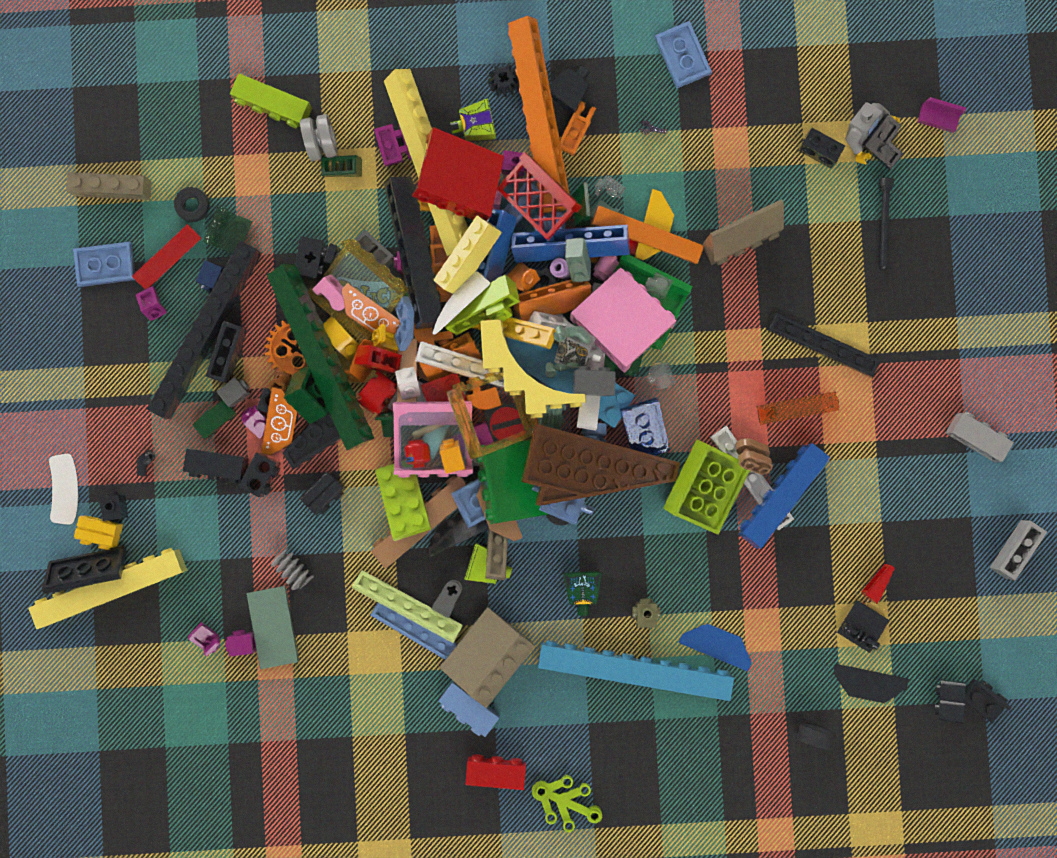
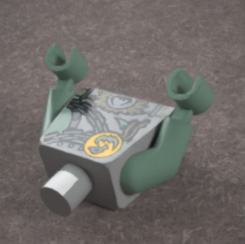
(573, 350)

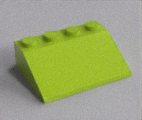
(706, 487)

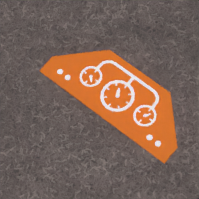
(366, 311)
(279, 423)

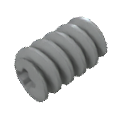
(291, 570)

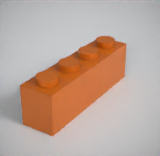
(552, 299)

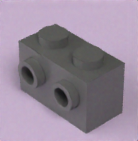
(594, 382)

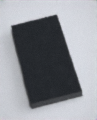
(84, 570)

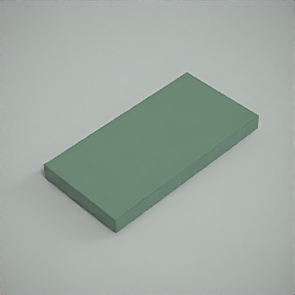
(273, 627)

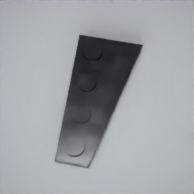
(312, 441)

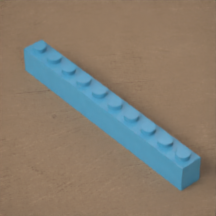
(636, 671)

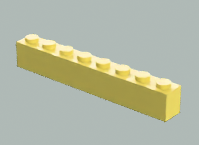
(87, 597)

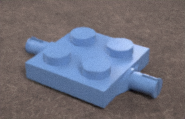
(566, 510)

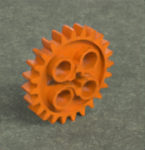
(286, 362)

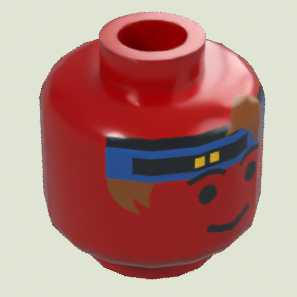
(417, 453)

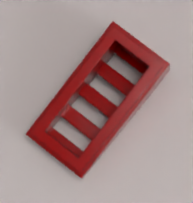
(877, 585)

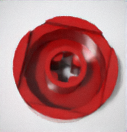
(376, 392)

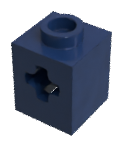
(209, 275)

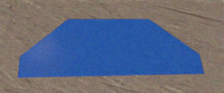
(718, 644)

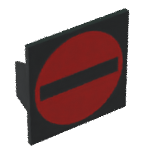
(503, 421)

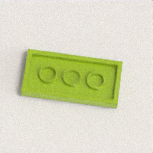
(402, 503)

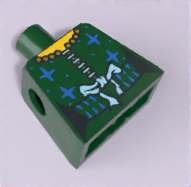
(582, 589)

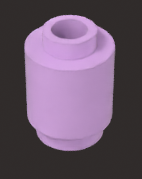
(560, 269)

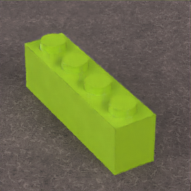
(270, 101)
(499, 290)

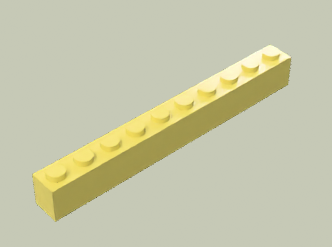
(415, 129)

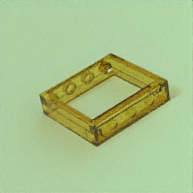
(465, 423)

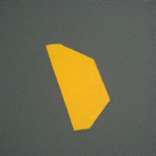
(657, 215)

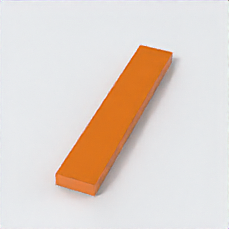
(650, 235)

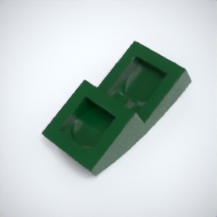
(213, 419)

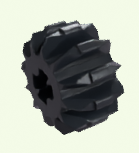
(495, 80)

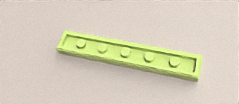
(406, 606)

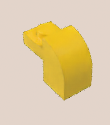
(341, 338)

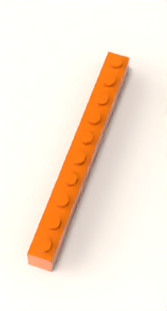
(537, 102)

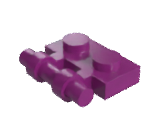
(389, 146)

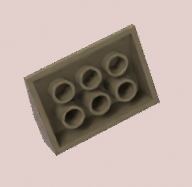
(745, 233)
(487, 657)

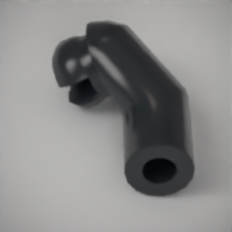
(143, 461)

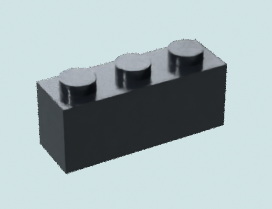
(226, 352)
(215, 465)

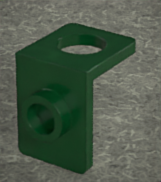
(387, 422)

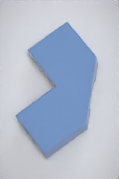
(405, 313)

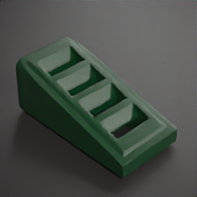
(354, 166)

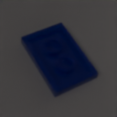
(645, 427)

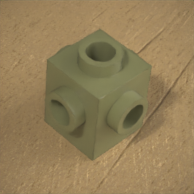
(648, 620)

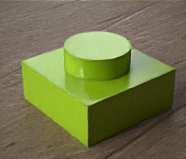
(499, 312)

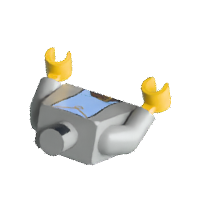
(862, 126)

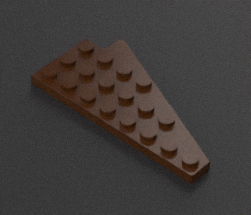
(582, 467)

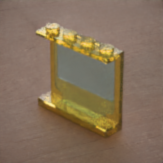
(366, 275)

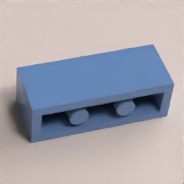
(468, 710)

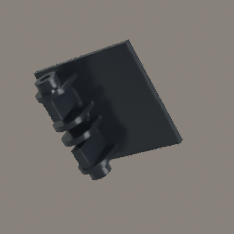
(863, 626)

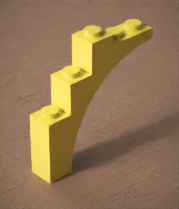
(537, 396)

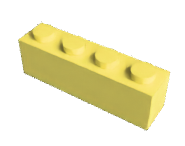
(467, 254)

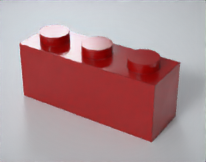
(495, 772)

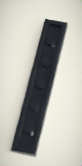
(824, 345)

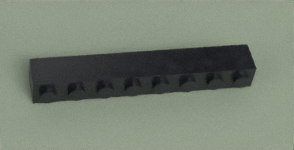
(413, 251)

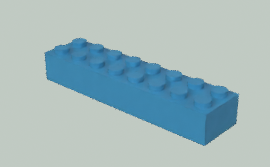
(533, 361)

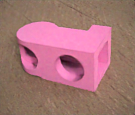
(332, 291)

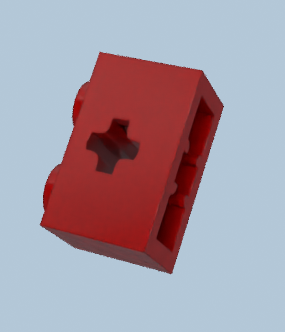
(377, 359)

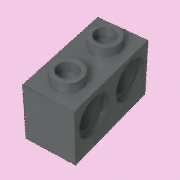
(372, 246)

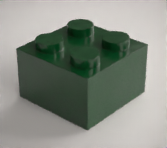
(305, 396)

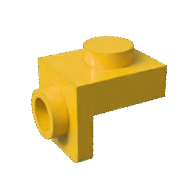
(384, 339)

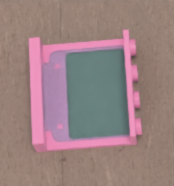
(430, 423)

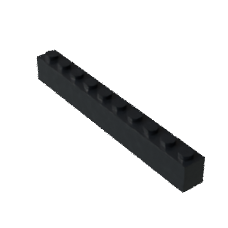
(204, 330)

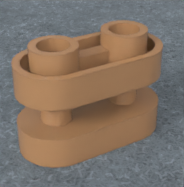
(754, 456)

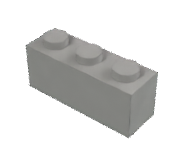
(979, 437)
(1018, 549)

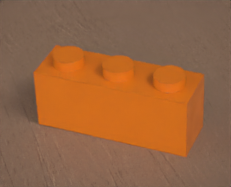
(462, 345)

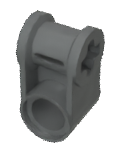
(446, 601)

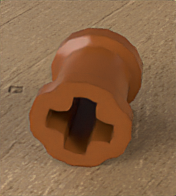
(280, 380)

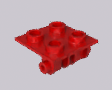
(436, 390)

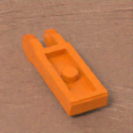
(576, 130)

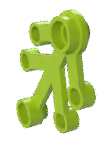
(564, 800)

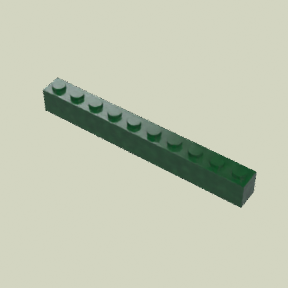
(320, 356)

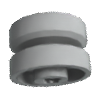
(319, 137)

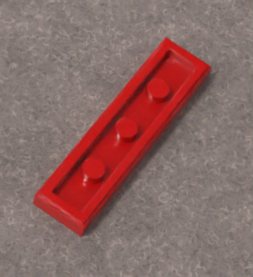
(166, 257)

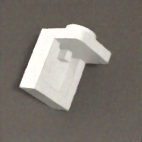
(407, 383)

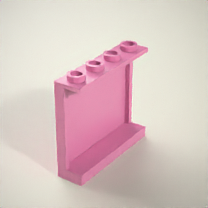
(623, 318)

